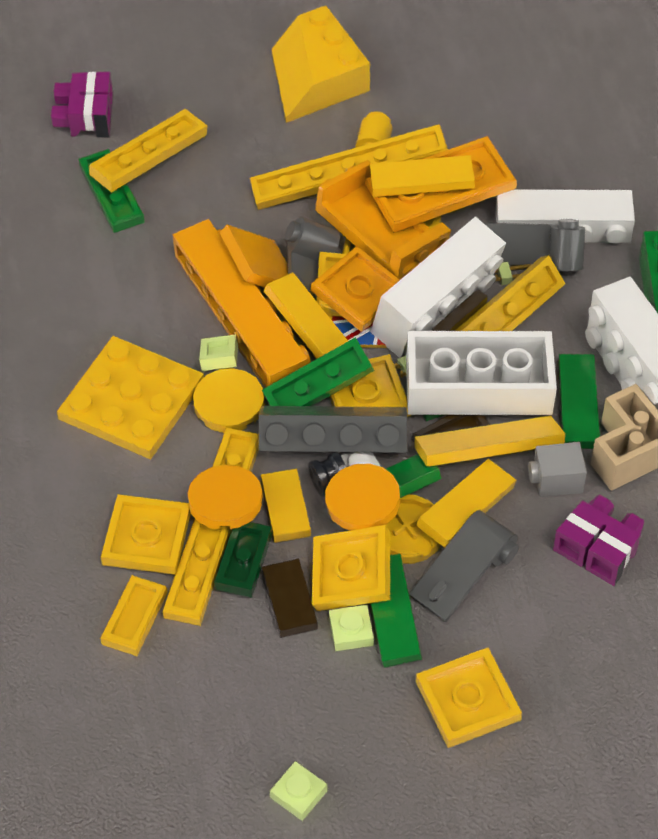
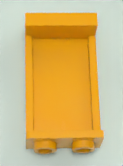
(355, 214)

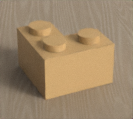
(631, 440)

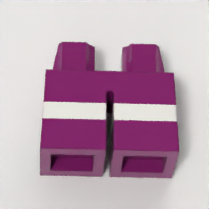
(88, 102)
(599, 539)

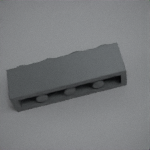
(333, 429)

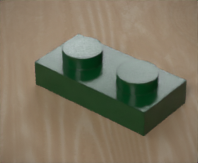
(243, 559)

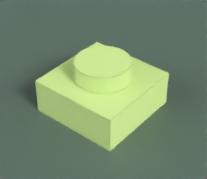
(218, 352)
(351, 628)
(298, 791)

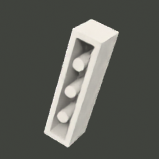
(603, 213)

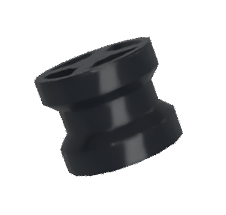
(323, 471)

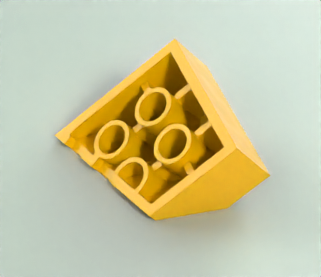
(318, 64)

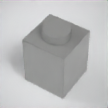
(558, 469)

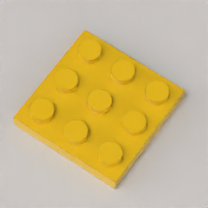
(130, 397)

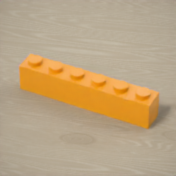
(238, 305)

